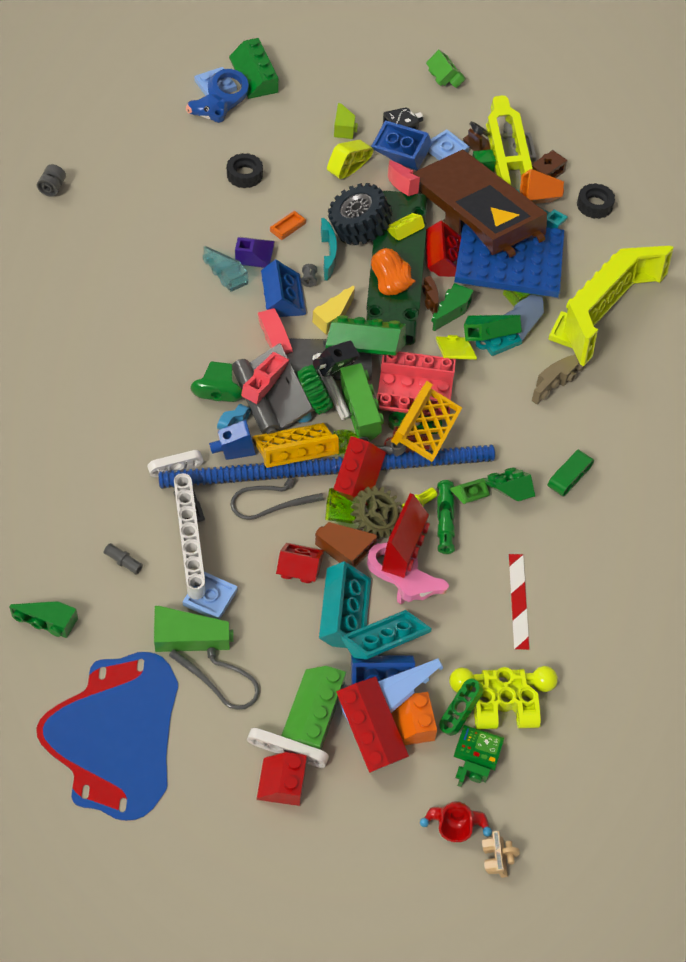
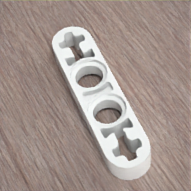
(281, 744)

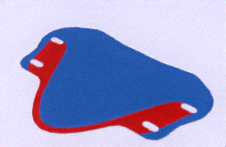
(116, 735)

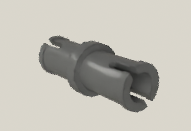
(123, 558)

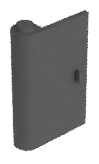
(305, 349)
(284, 401)

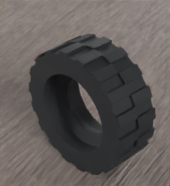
(244, 180)
(597, 191)

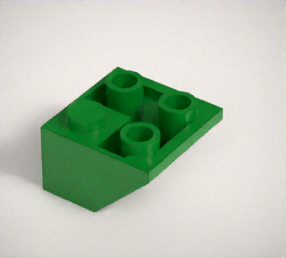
(512, 483)

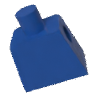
(234, 441)

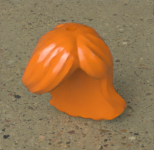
(391, 271)

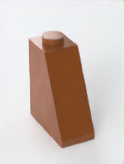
(344, 543)

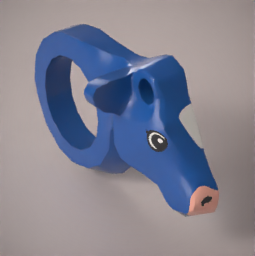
(218, 102)

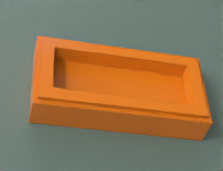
(287, 225)

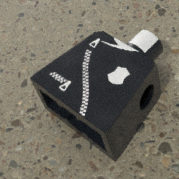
(403, 117)
(336, 357)

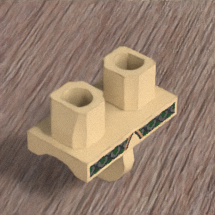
(498, 864)

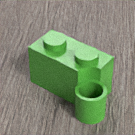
(444, 70)

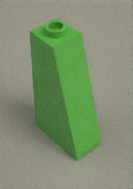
(189, 631)

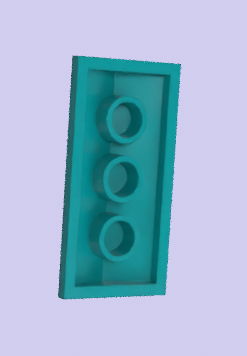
(384, 635)

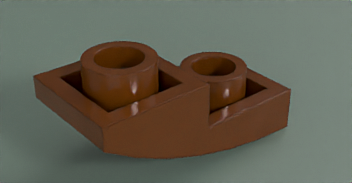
(431, 292)

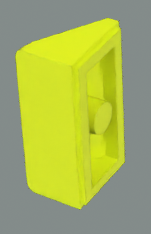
(406, 226)

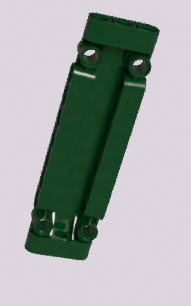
(405, 305)

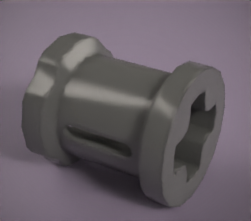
(307, 274)

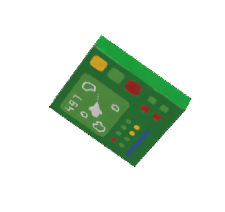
(479, 747)

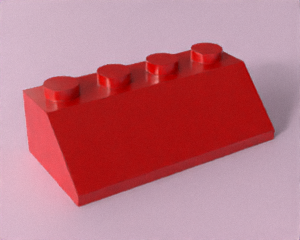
(406, 538)
(372, 724)

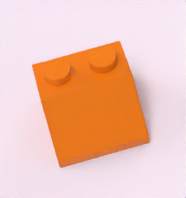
(416, 719)

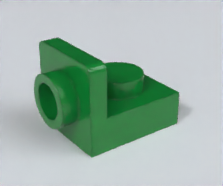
(475, 773)

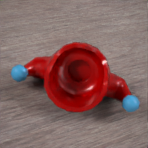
(456, 821)

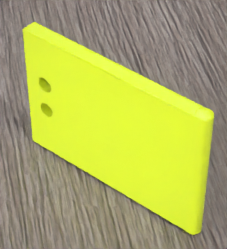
(455, 347)

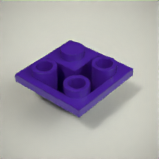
(254, 251)

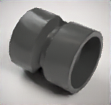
(51, 180)

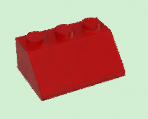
(442, 249)
(359, 468)

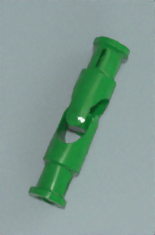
(445, 528)

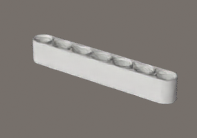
(189, 543)

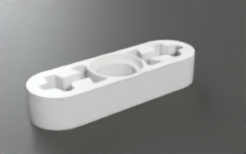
(185, 460)

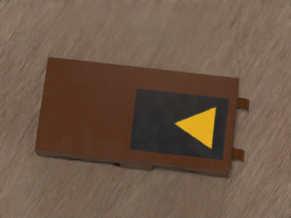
(482, 201)

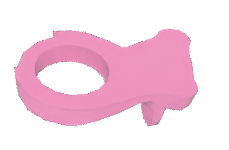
(415, 584)

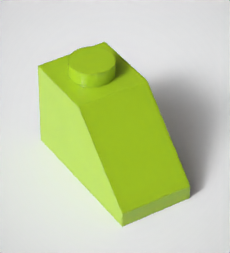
(344, 123)

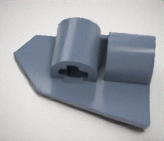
(531, 311)

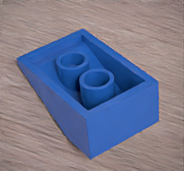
(402, 144)

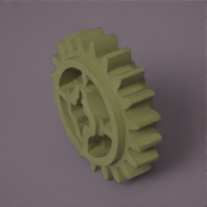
(377, 502)

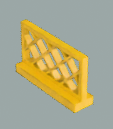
(412, 417)
(295, 451)

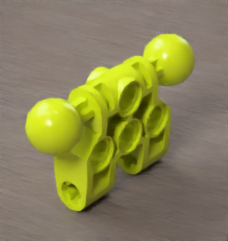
(518, 685)

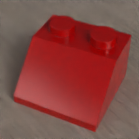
(299, 562)
(282, 778)

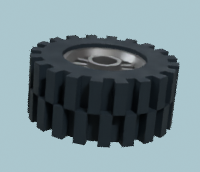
(360, 213)

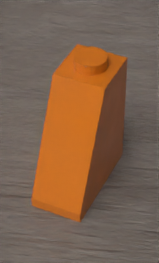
(541, 187)

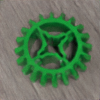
(315, 389)

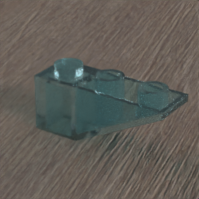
(229, 270)

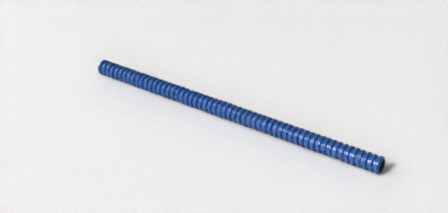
(325, 466)

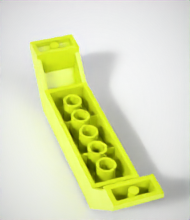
(606, 288)

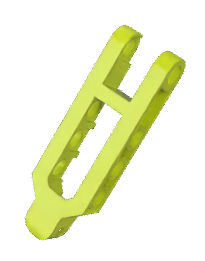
(501, 107)

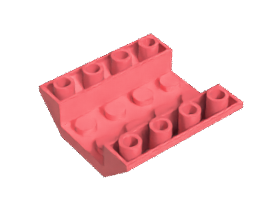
(406, 374)

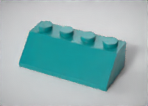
(343, 603)

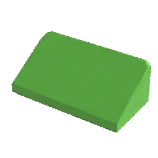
(471, 491)

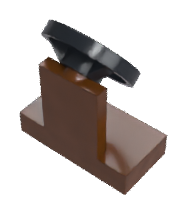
(475, 139)

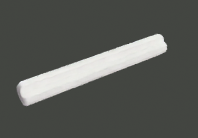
(335, 394)

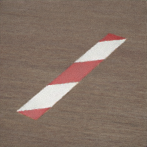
(518, 601)

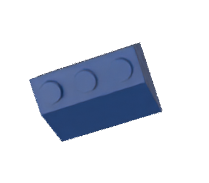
(283, 290)
(380, 667)

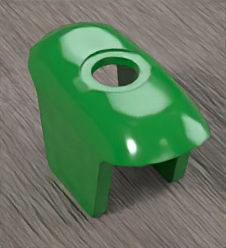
(217, 384)

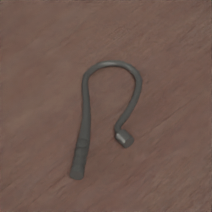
(288, 484)
(211, 655)

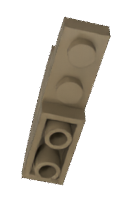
(557, 373)

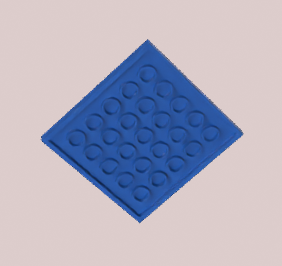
(532, 270)

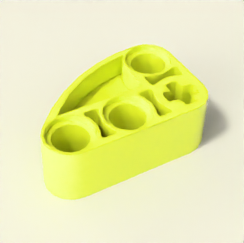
(349, 158)

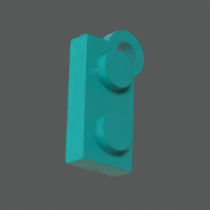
(500, 344)

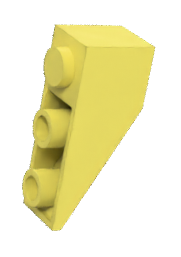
(334, 307)

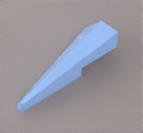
(402, 685)

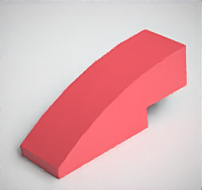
(403, 178)
(274, 329)
(264, 377)

